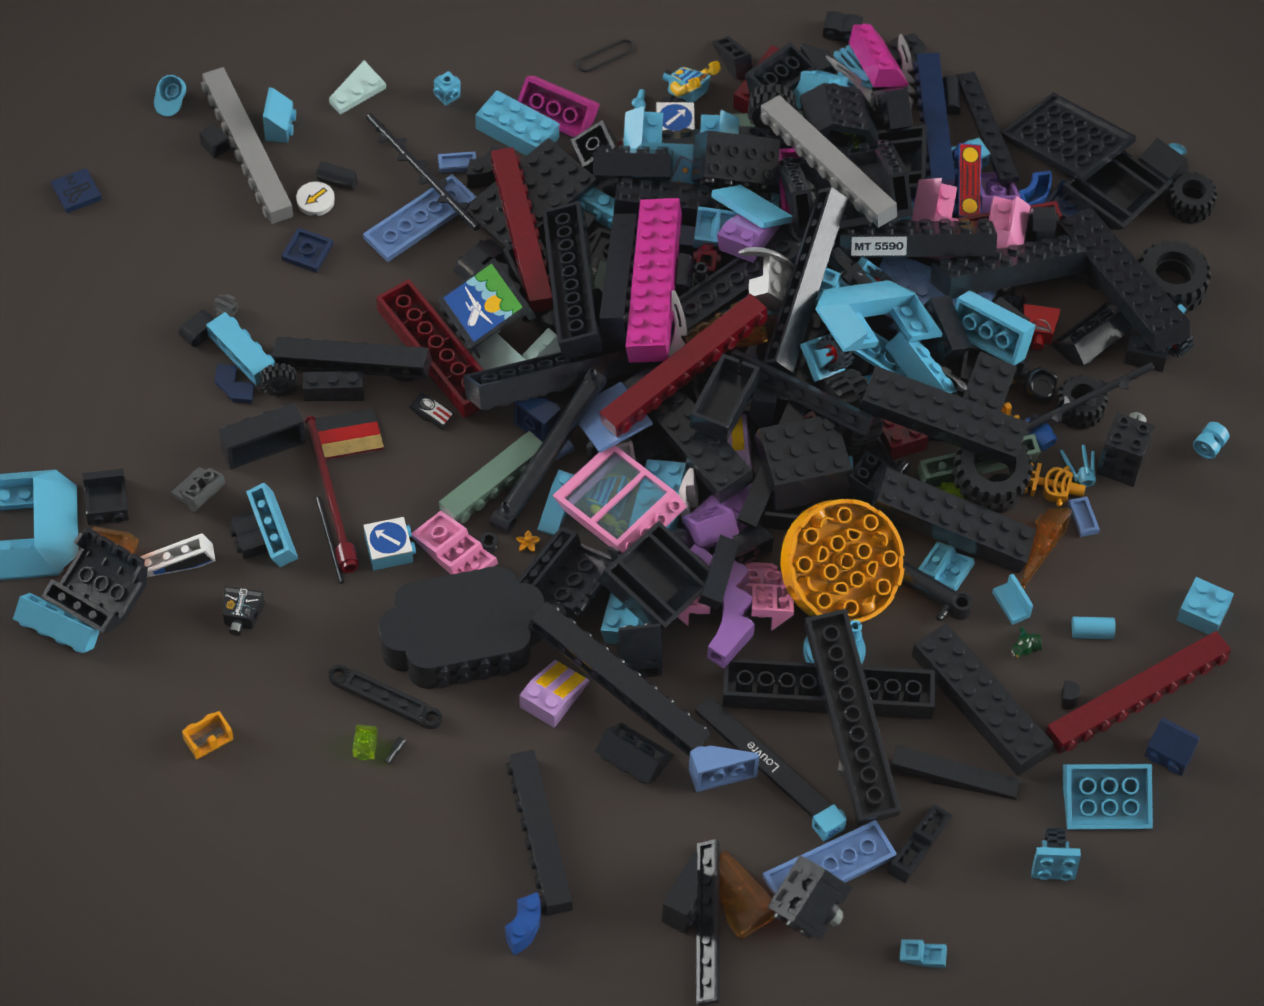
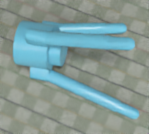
(1085, 475)

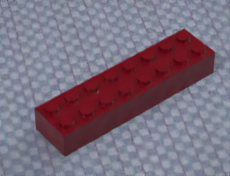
(421, 326)

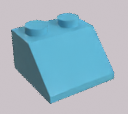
(278, 117)

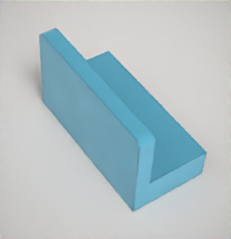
(1013, 600)

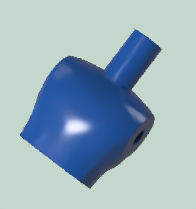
(1044, 435)

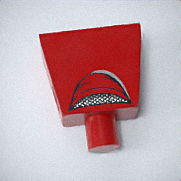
(1046, 322)

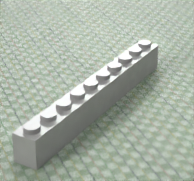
(247, 145)
(828, 161)

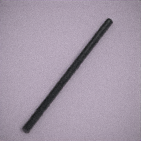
(329, 538)

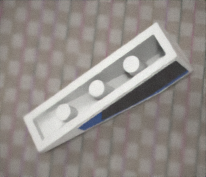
(180, 556)

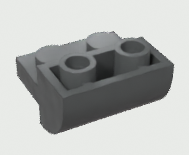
(198, 488)

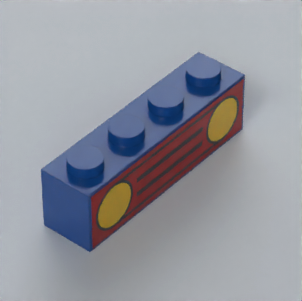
(967, 179)

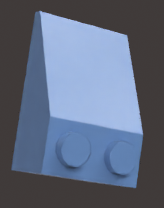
(720, 766)

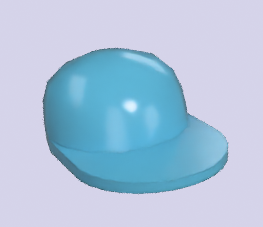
(169, 95)

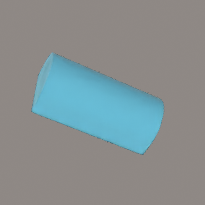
(1093, 627)

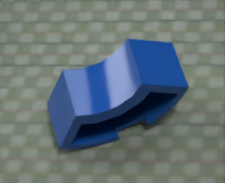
(1039, 188)
(524, 927)

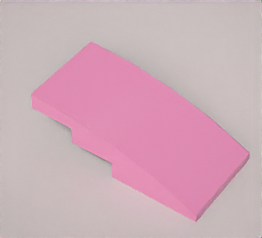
(452, 545)

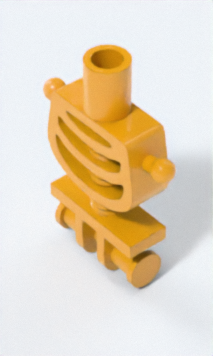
(1065, 486)

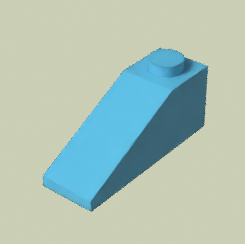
(553, 513)

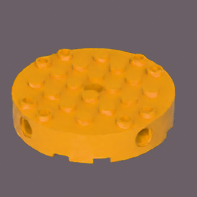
(815, 553)

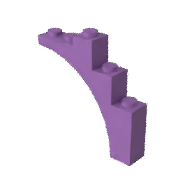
(734, 628)

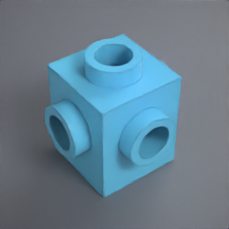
(447, 88)

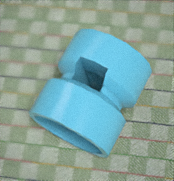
(1211, 440)

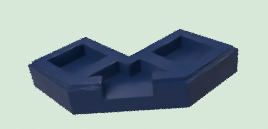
(235, 391)

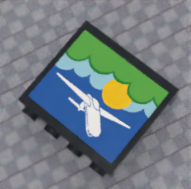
(483, 305)

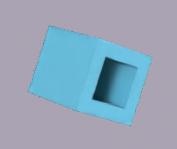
(829, 822)

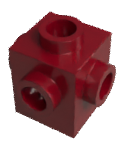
(707, 249)

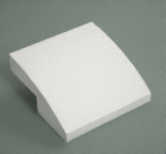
(689, 492)

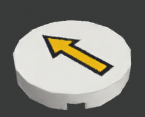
(315, 198)

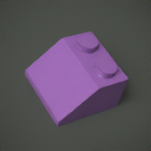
(710, 523)

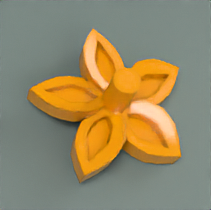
(528, 541)

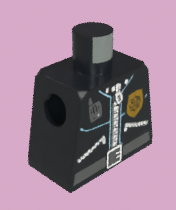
(241, 608)

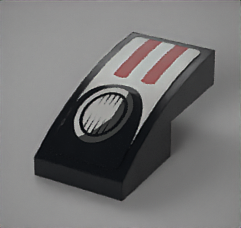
(431, 409)

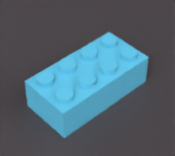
(515, 123)
(994, 328)

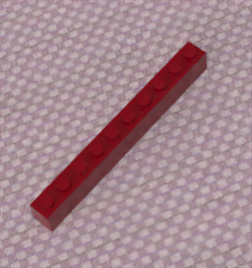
(521, 229)
(683, 365)
(1138, 692)

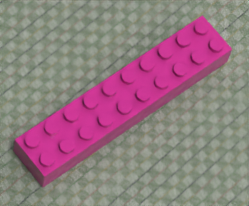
(653, 280)

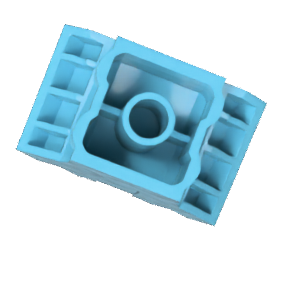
(814, 78)

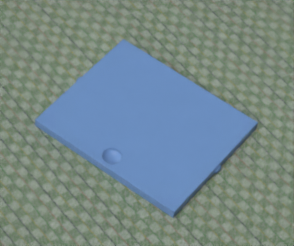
(596, 431)

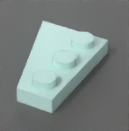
(357, 88)

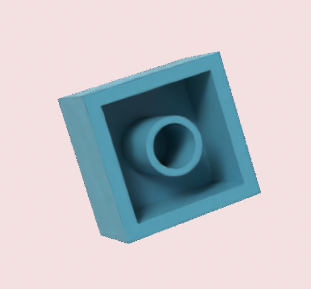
(1205, 606)

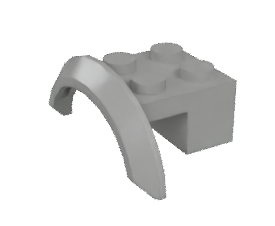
(776, 275)

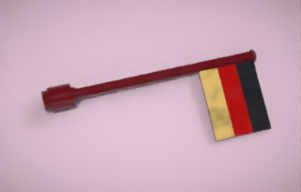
(336, 438)

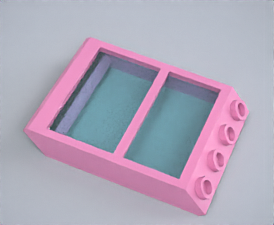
(618, 499)

